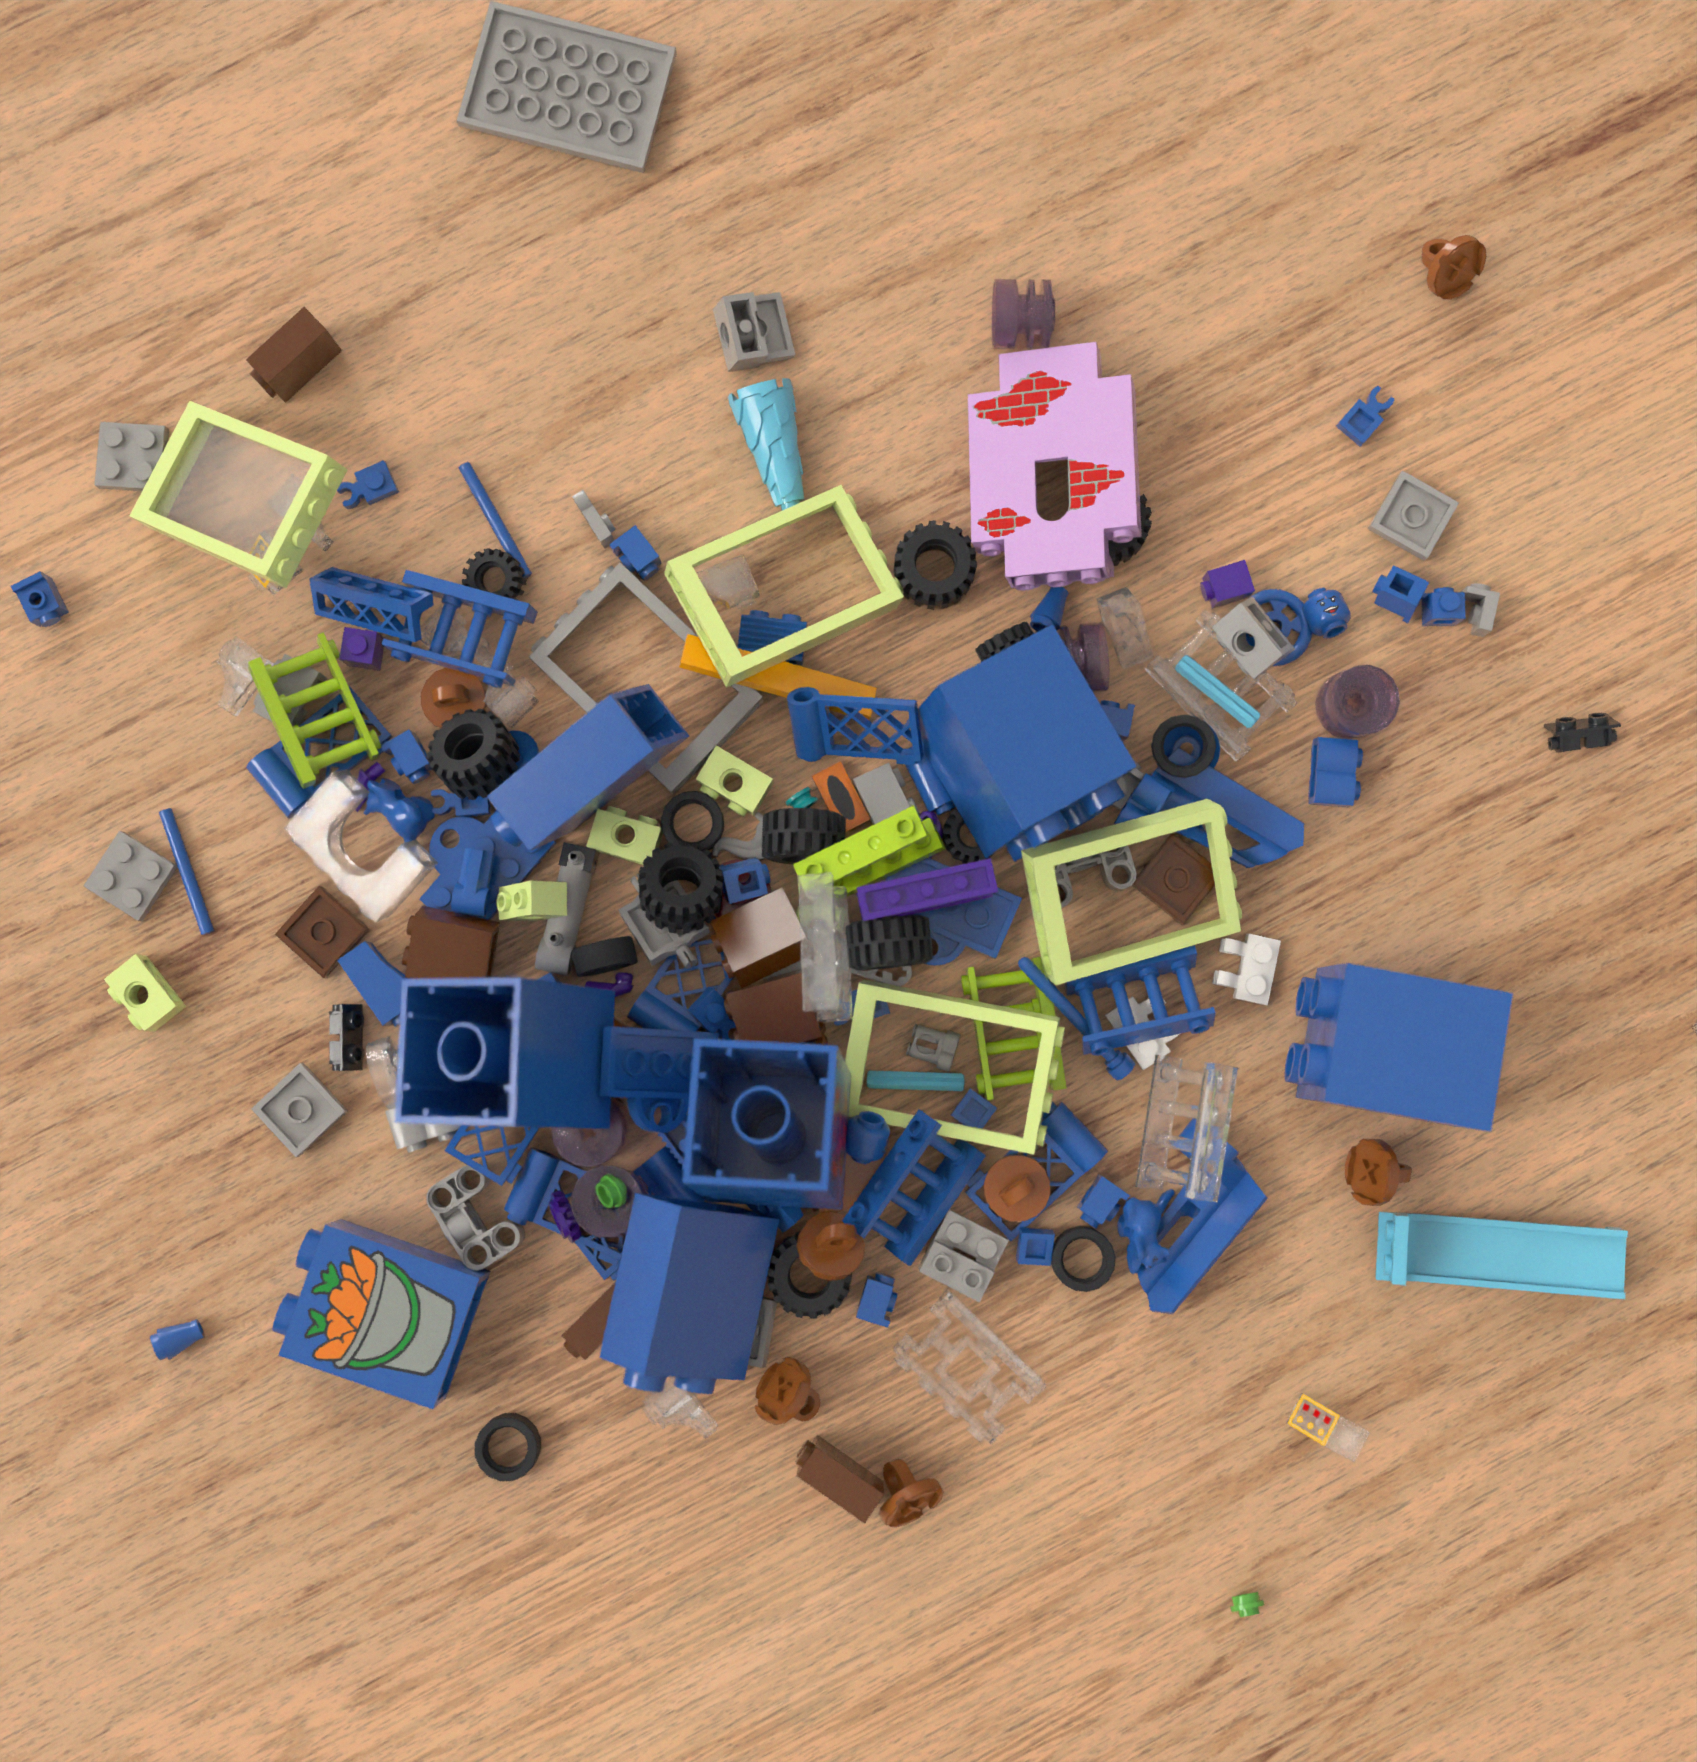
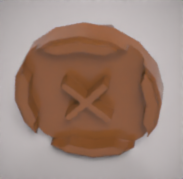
(1453, 264)
(449, 693)
(1374, 1172)
(1017, 1187)
(830, 1246)
(784, 1392)
(907, 1495)

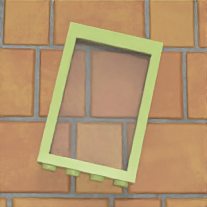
(239, 493)

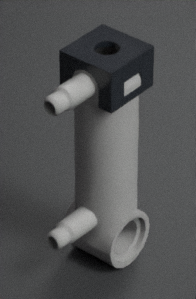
(561, 933)

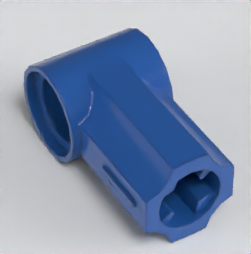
(472, 891)

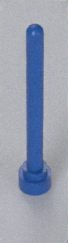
(1117, 1063)

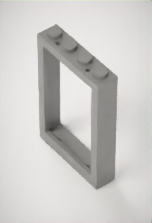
(716, 733)

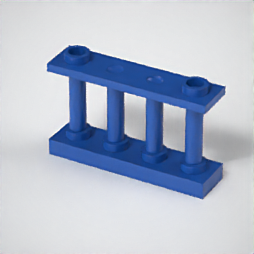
(483, 605)
(1147, 970)
(934, 1200)

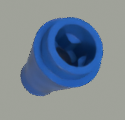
(1050, 609)
(174, 1339)

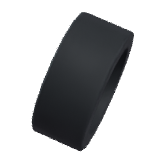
(1198, 766)
(692, 797)
(604, 956)
(1097, 1279)
(483, 1456)

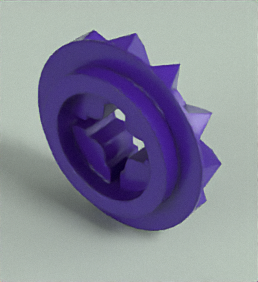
(564, 1216)

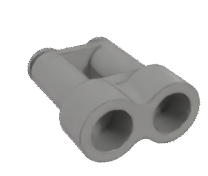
(945, 1051)

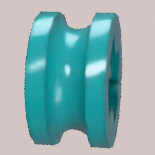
(802, 799)

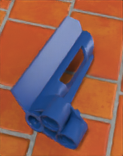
(1244, 809)
(1207, 1235)

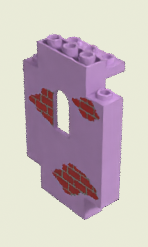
(1047, 411)

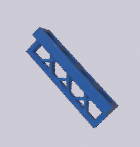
(368, 594)

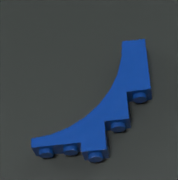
(382, 982)

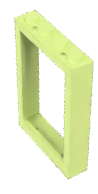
(712, 630)
(1046, 902)
(1046, 1066)

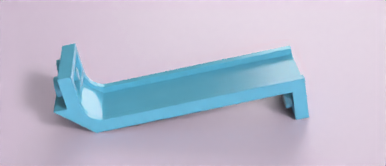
(1501, 1254)

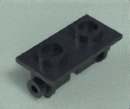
(1595, 729)
(349, 1051)

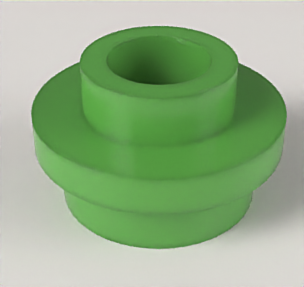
(611, 1191)
(1247, 1604)

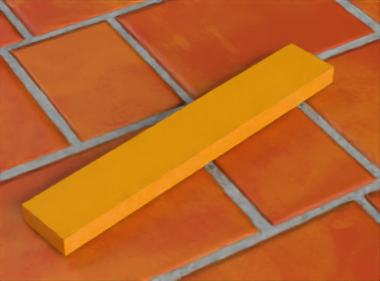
(779, 678)

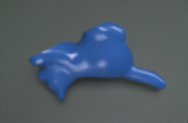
(405, 815)
(1140, 1224)

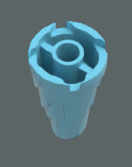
(771, 435)

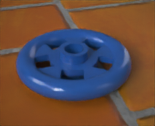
(1279, 600)

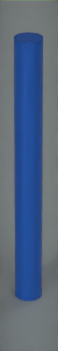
(492, 515)
(186, 871)

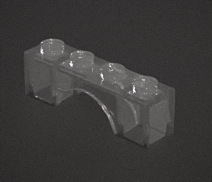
(508, 702)

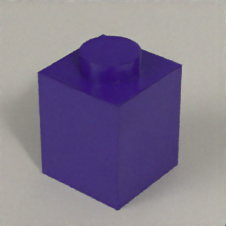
(1227, 584)
(362, 648)

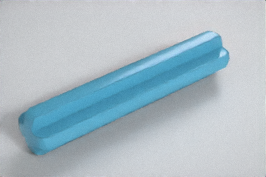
(1217, 691)
(915, 1080)

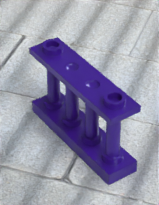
(928, 891)

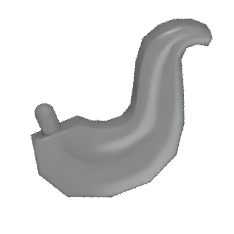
(741, 848)

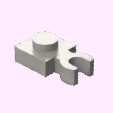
(599, 524)

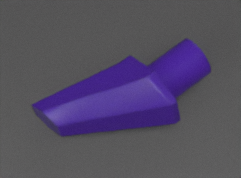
(371, 773)

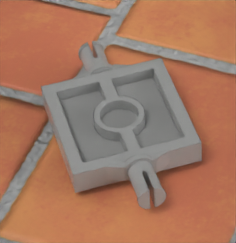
(659, 943)

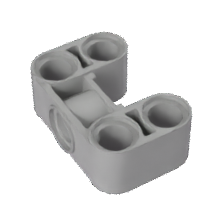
(1106, 862)
(464, 1226)

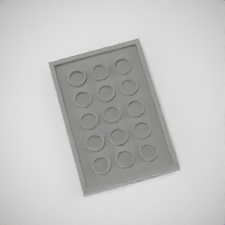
(566, 86)

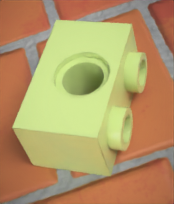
(723, 765)
(606, 829)
(532, 901)
(161, 1001)

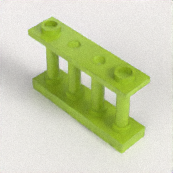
(293, 736)
(876, 851)
(1040, 1004)

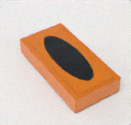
(841, 795)

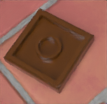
(1176, 879)
(322, 931)

